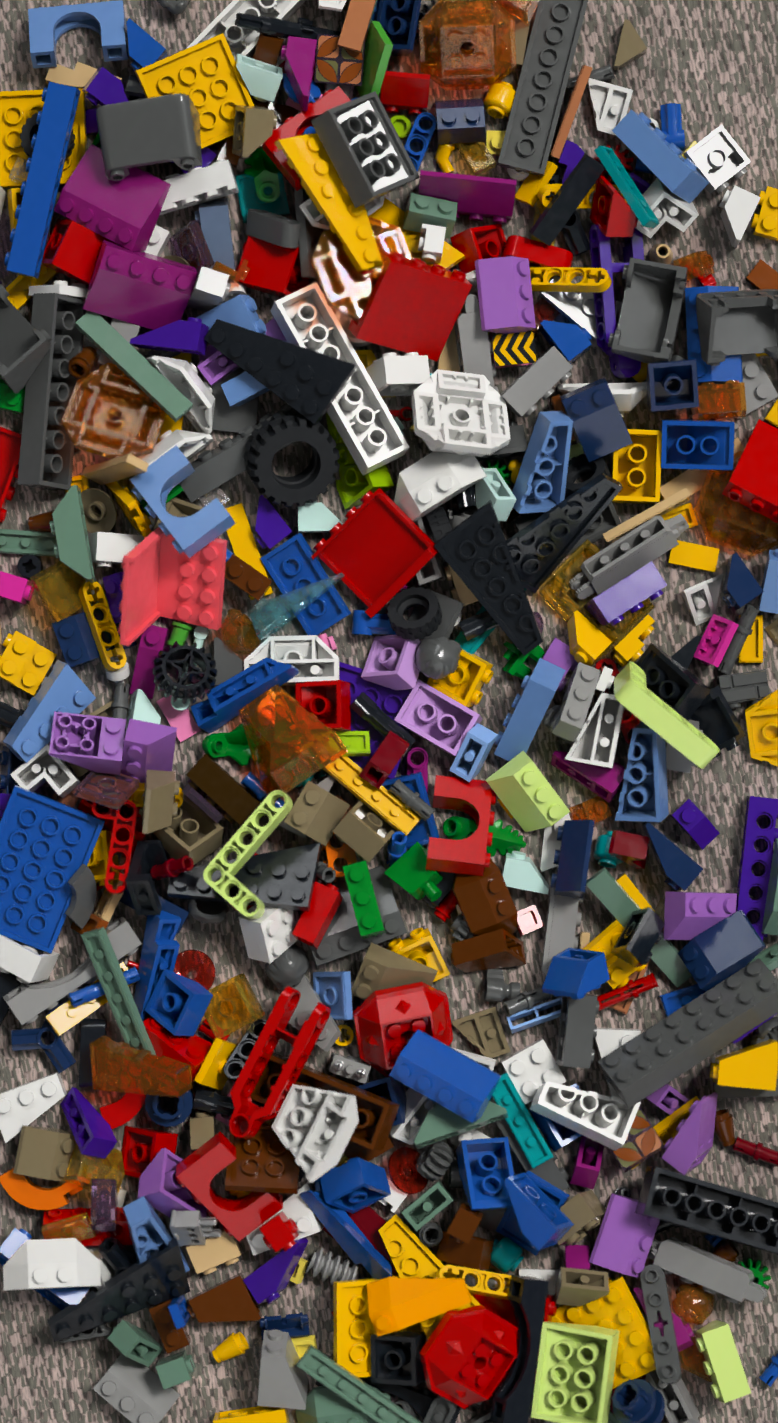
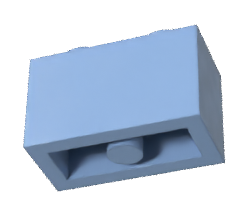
(473, 752)

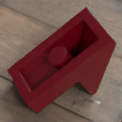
(629, 848)

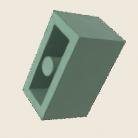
(429, 211)
(427, 1205)
(135, 1343)
(175, 1369)

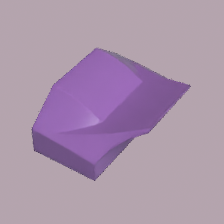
(215, 365)

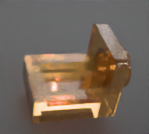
(697, 264)
(234, 275)
(592, 809)

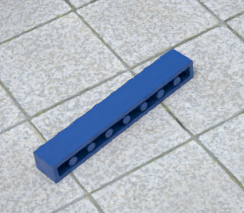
(43, 179)

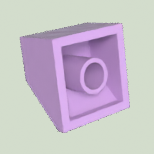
(392, 662)

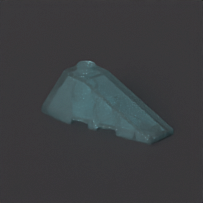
(278, 611)

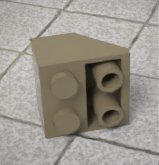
(585, 1213)

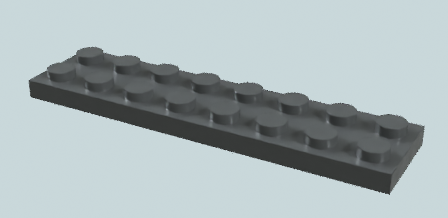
(542, 85)

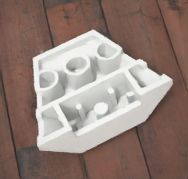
(316, 1127)

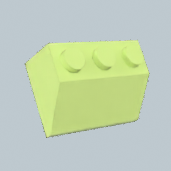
(527, 794)
(722, 1361)

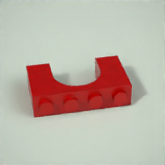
(295, 126)
(468, 854)
(316, 921)
(237, 1216)

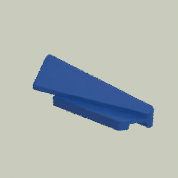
(235, 693)
(157, 954)
(348, 1235)

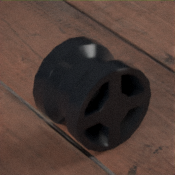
(33, 568)

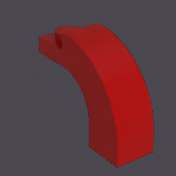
(122, 1110)

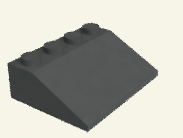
(365, 149)
(343, 932)

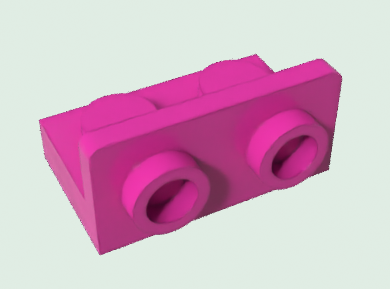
(715, 640)

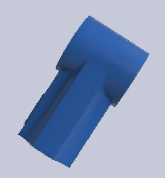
(672, 124)
(368, 626)

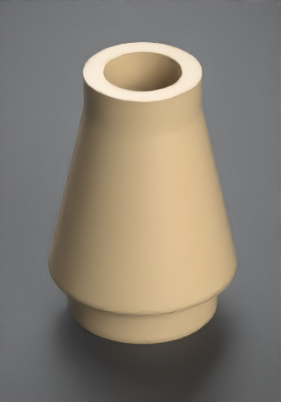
(656, 257)

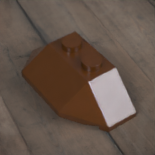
(485, 901)

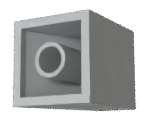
(280, 1379)

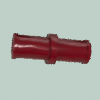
(172, 868)
(756, 1151)

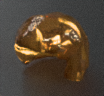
(239, 632)
(693, 1303)

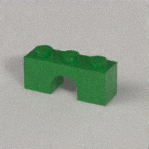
(364, 899)

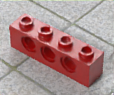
(121, 1233)

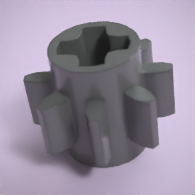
(460, 929)

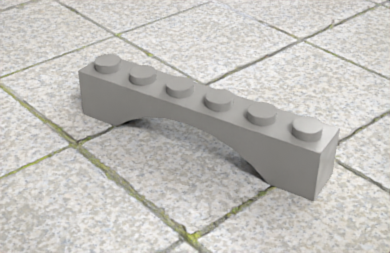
(31, 999)

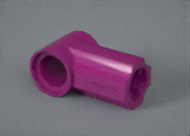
(422, 767)

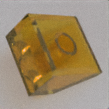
(59, 590)
(232, 1006)
(85, 1168)

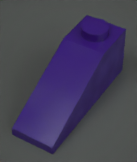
(175, 337)
(87, 1125)
(275, 1274)

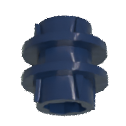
(168, 1117)
(638, 1402)

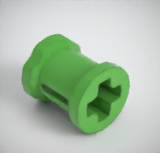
(179, 633)

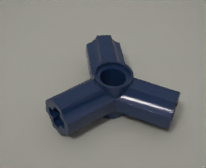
(31, 1039)

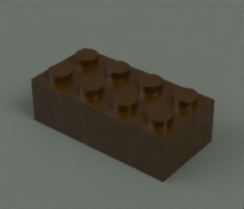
(224, 791)

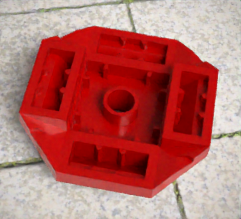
(396, 1010)
(469, 1354)

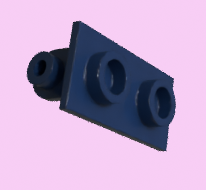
(8, 762)
(295, 1324)

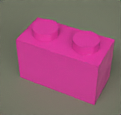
(15, 588)

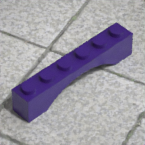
(108, 89)

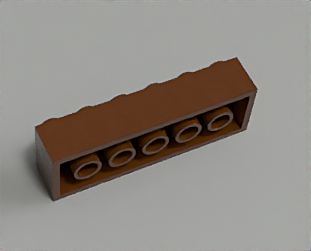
(374, 1112)

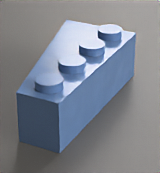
(659, 156)
(544, 465)
(59, 693)
(529, 710)
(645, 778)
(147, 1230)

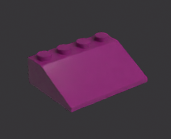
(476, 195)
(115, 209)
(139, 287)

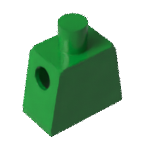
(412, 875)

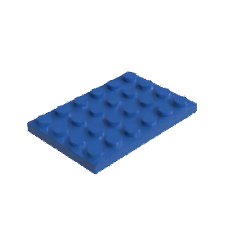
(38, 855)

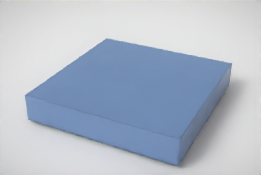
(335, 992)

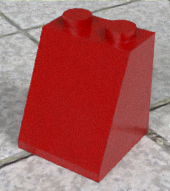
(73, 250)
(272, 268)

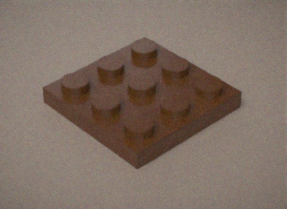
(262, 1165)

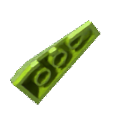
(352, 483)

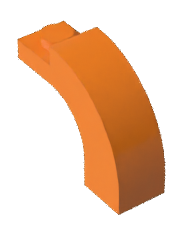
(34, 1196)

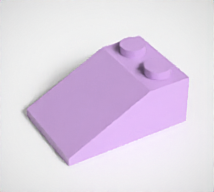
(437, 718)

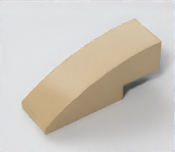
(75, 78)

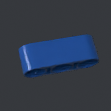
(422, 136)

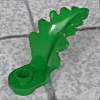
(264, 175)
(228, 744)
(502, 839)

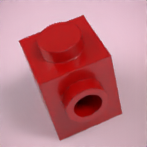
(279, 1232)

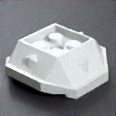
(460, 414)

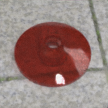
(196, 961)
(403, 1172)

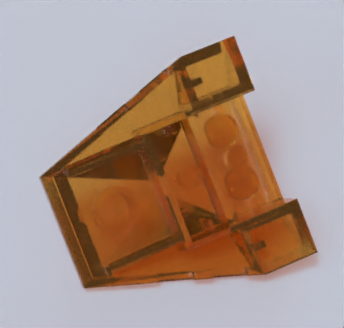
(287, 740)

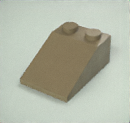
(190, 833)
(386, 970)

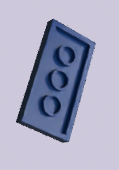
(294, 568)

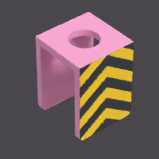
(513, 349)

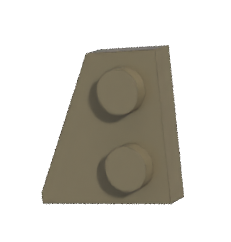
(484, 1032)

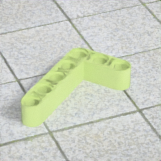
(634, 695)
(244, 853)

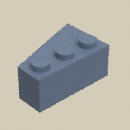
(216, 228)

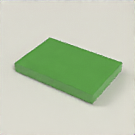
(376, 58)

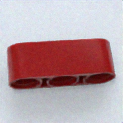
(537, 252)

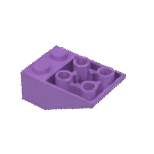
(88, 741)
(693, 1136)

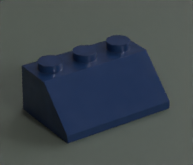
(400, 22)
(572, 858)

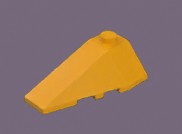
(407, 1301)

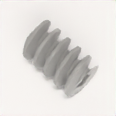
(331, 1268)

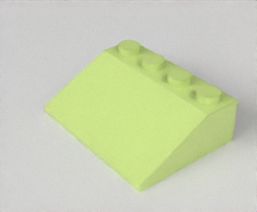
(575, 1373)

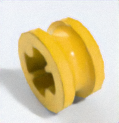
(349, 1032)

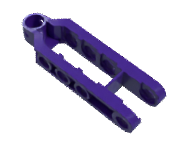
(604, 301)

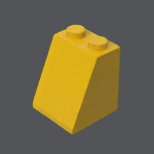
(748, 1067)

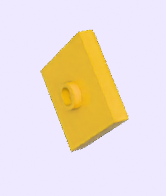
(212, 1069)

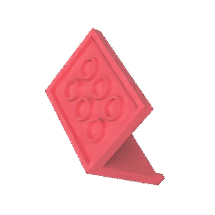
(171, 585)

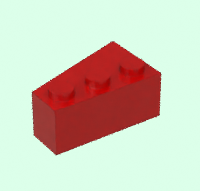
(185, 1049)

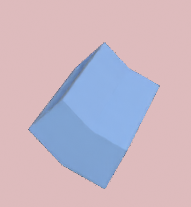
(538, 1020)

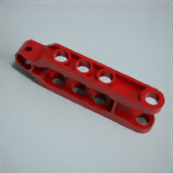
(248, 1116)

